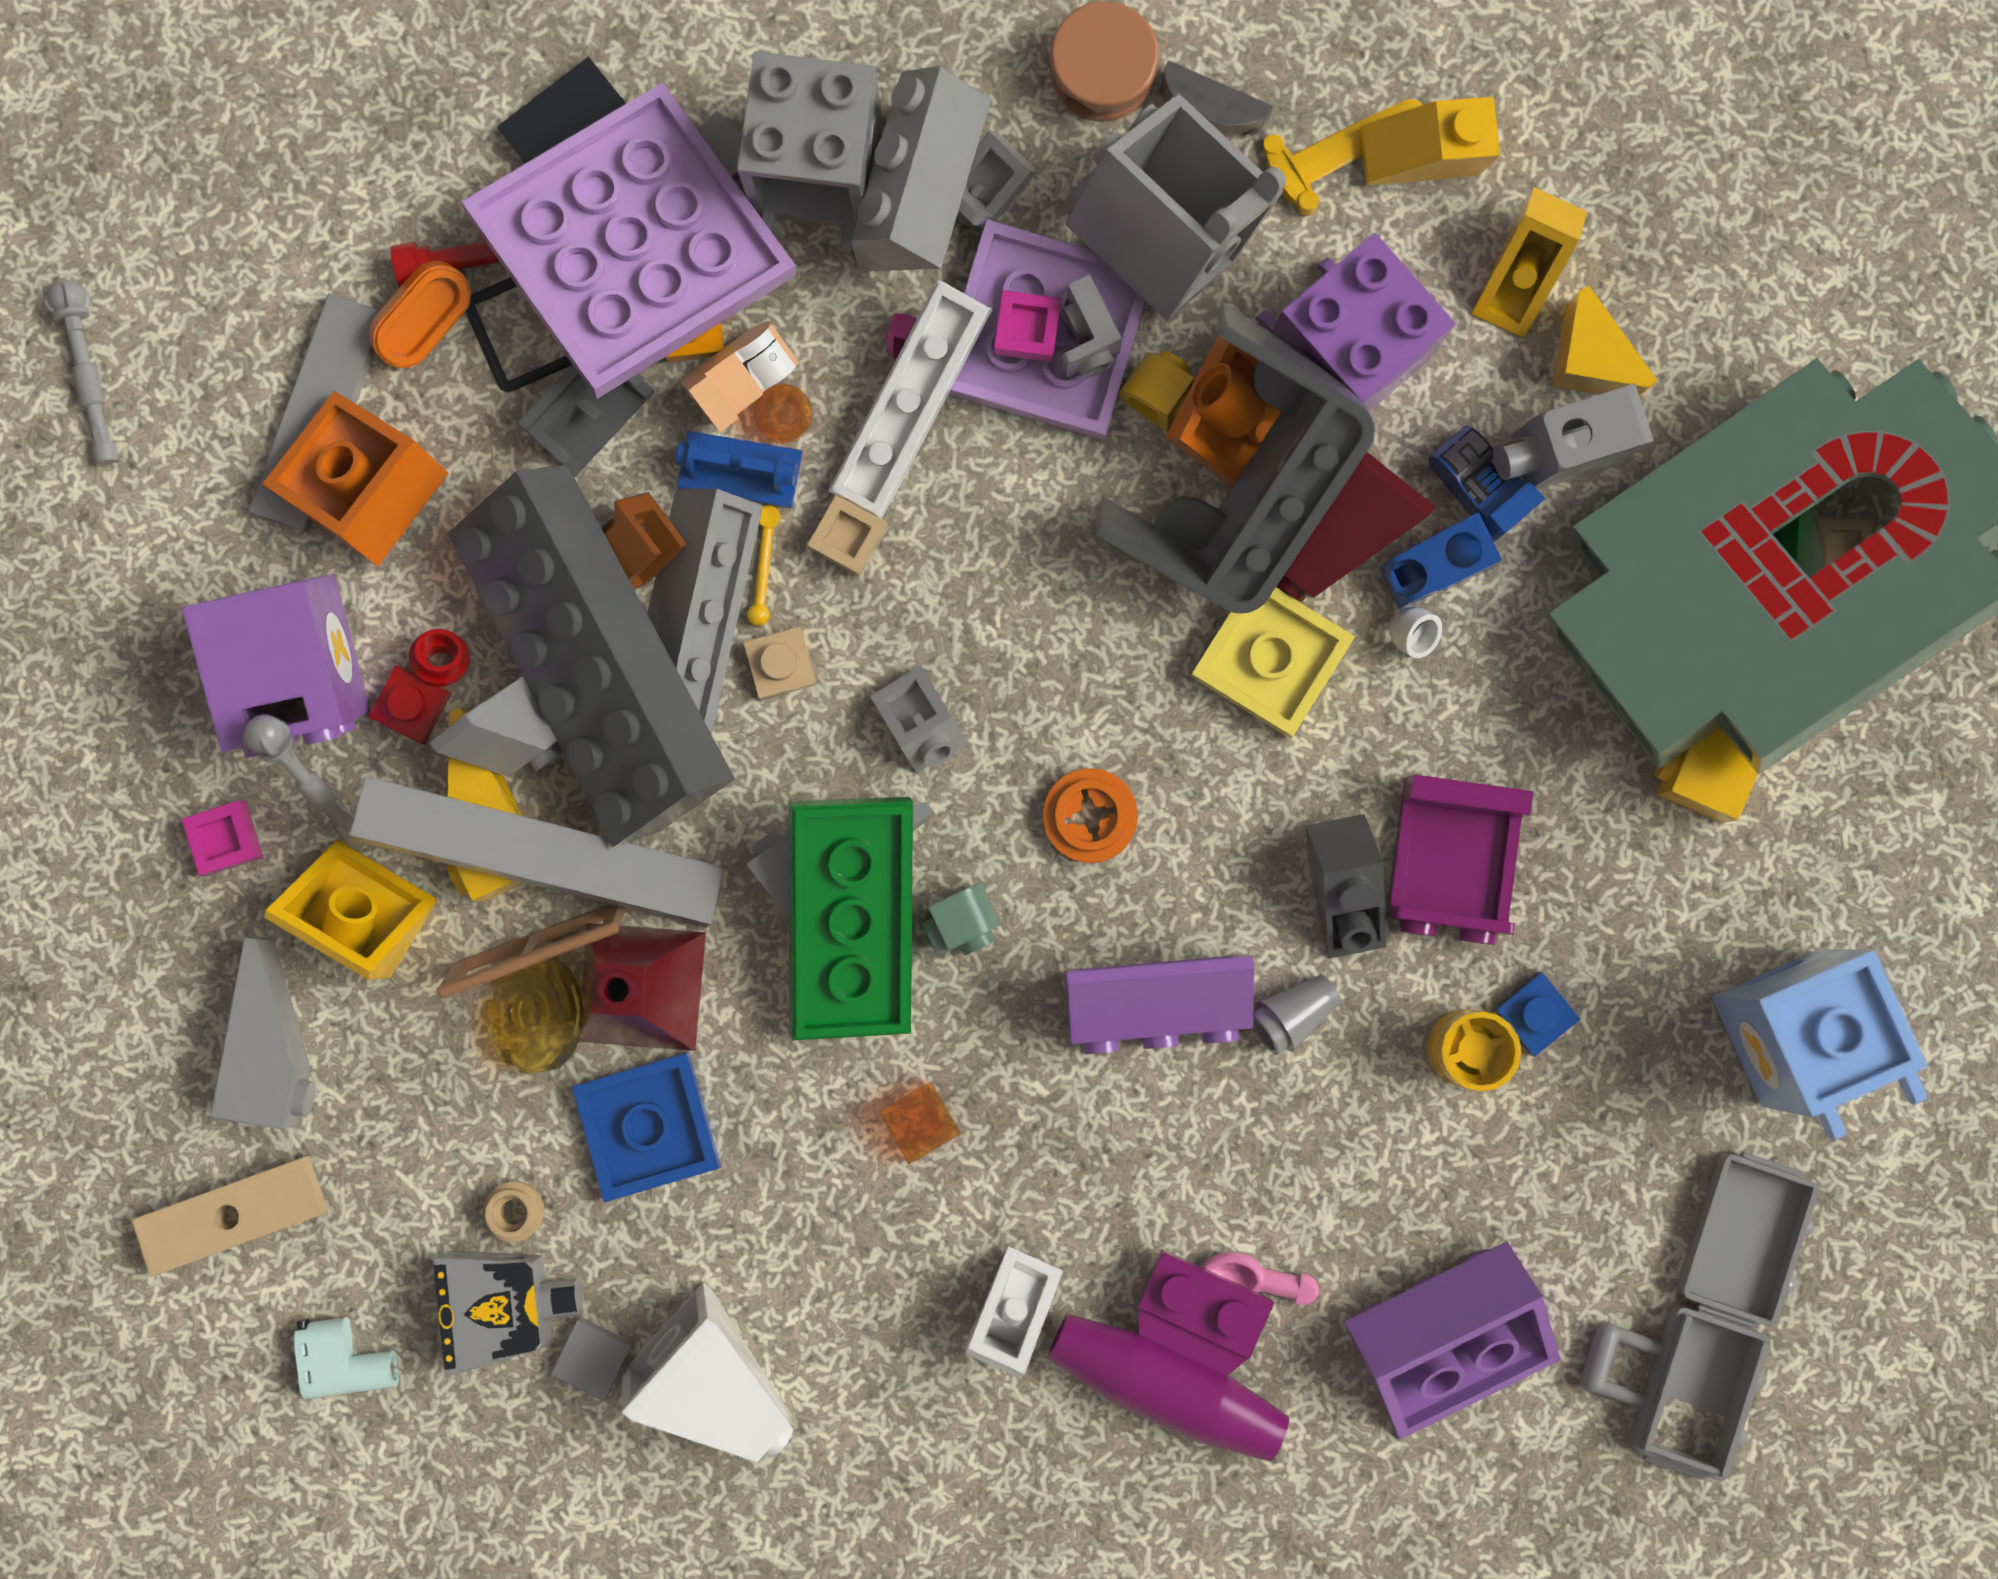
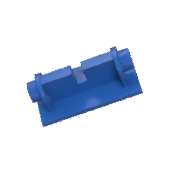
(739, 467)

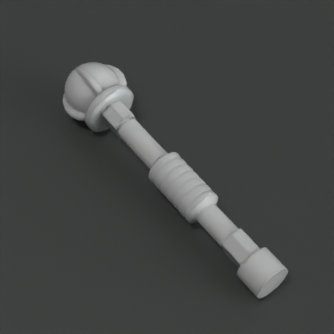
(69, 306)
(273, 743)

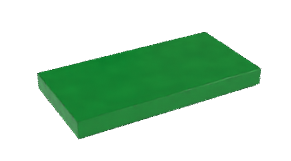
(850, 917)

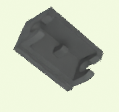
(577, 424)

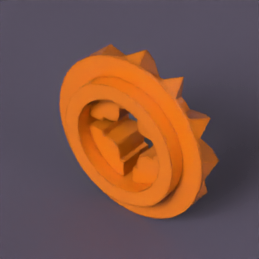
(1105, 791)

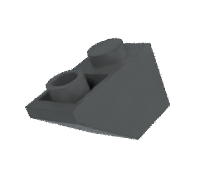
(1347, 885)

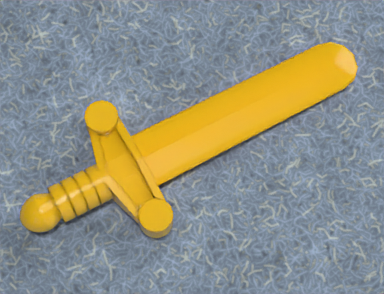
(1320, 158)

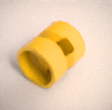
(1474, 1049)

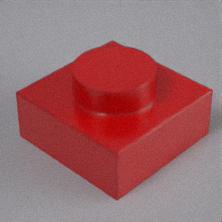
(409, 705)

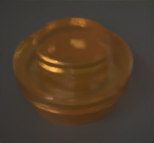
(783, 413)

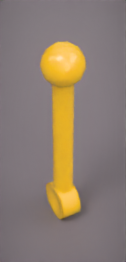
(758, 613)

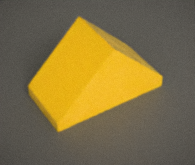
(1595, 351)

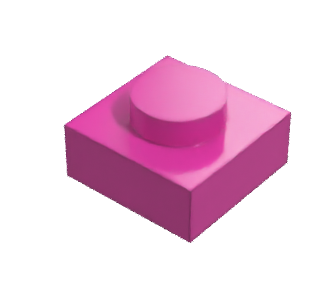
(1027, 326)
(222, 838)

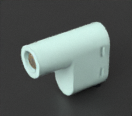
(329, 1365)

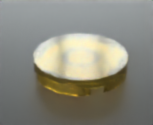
(535, 1016)

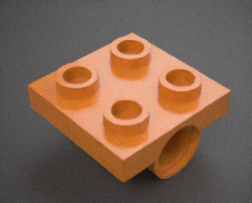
(1223, 413)

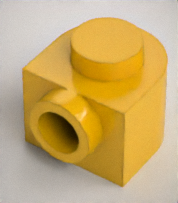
(1158, 388)

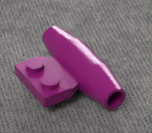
(1180, 1361)

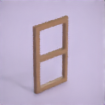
(533, 949)

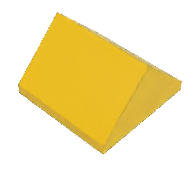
(353, 911)

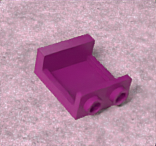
(1456, 857)

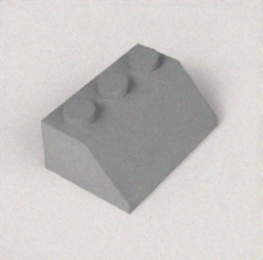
(919, 172)

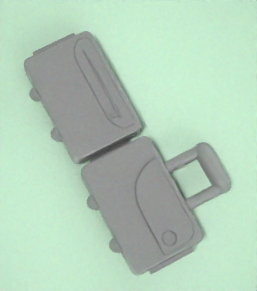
(1740, 1276)

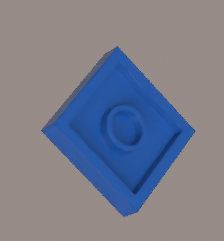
(646, 1127)

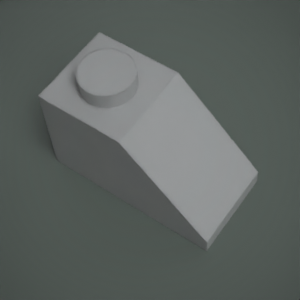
(501, 733)

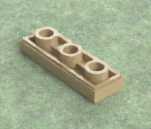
(199, 1224)

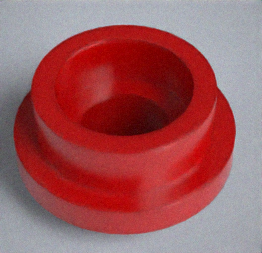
(435, 642)

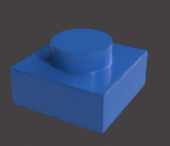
(1537, 1013)

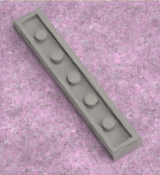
(535, 852)

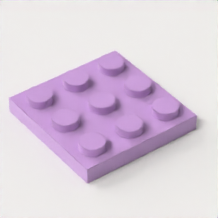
(1033, 388)

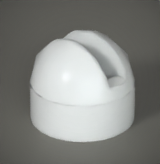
(1415, 631)

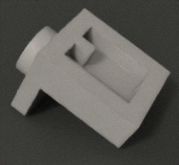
(1089, 319)
(919, 720)

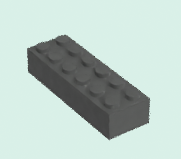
(589, 654)

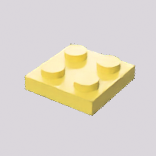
(1273, 660)

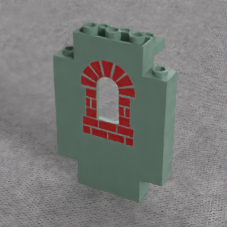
(1716, 622)

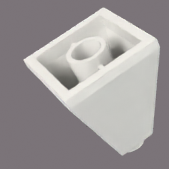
(705, 1384)

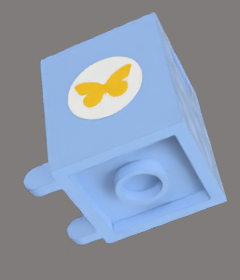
(1822, 1034)

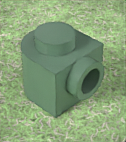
(962, 921)

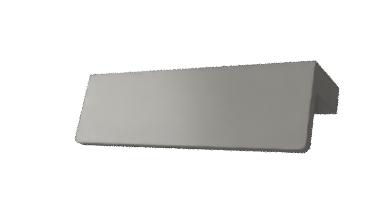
(702, 589)

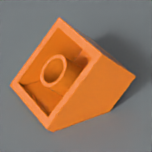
(356, 477)

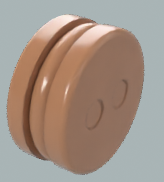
(1103, 61)

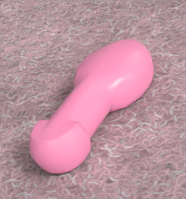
(1249, 1273)

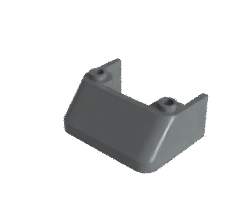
(1279, 498)

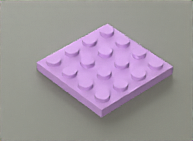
(629, 239)

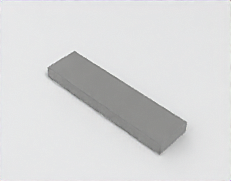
(334, 361)

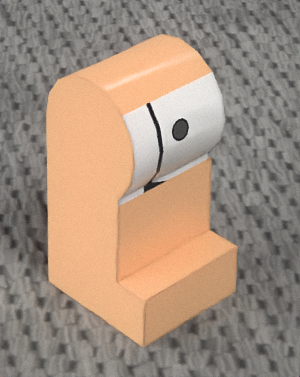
(739, 374)

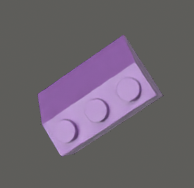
(1160, 1002)
(1454, 1339)

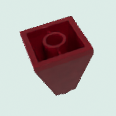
(1360, 522)
(663, 985)

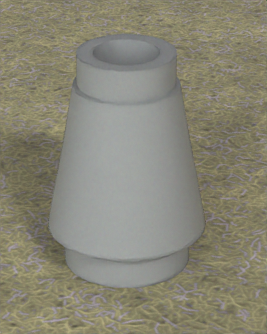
(1293, 1014)

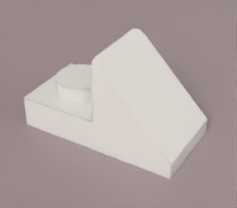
(1013, 1312)

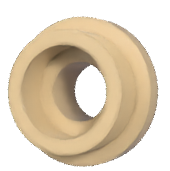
(494, 1215)

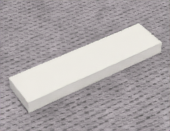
(910, 399)

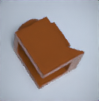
(642, 538)

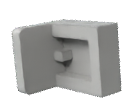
(993, 181)

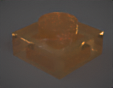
(920, 1122)

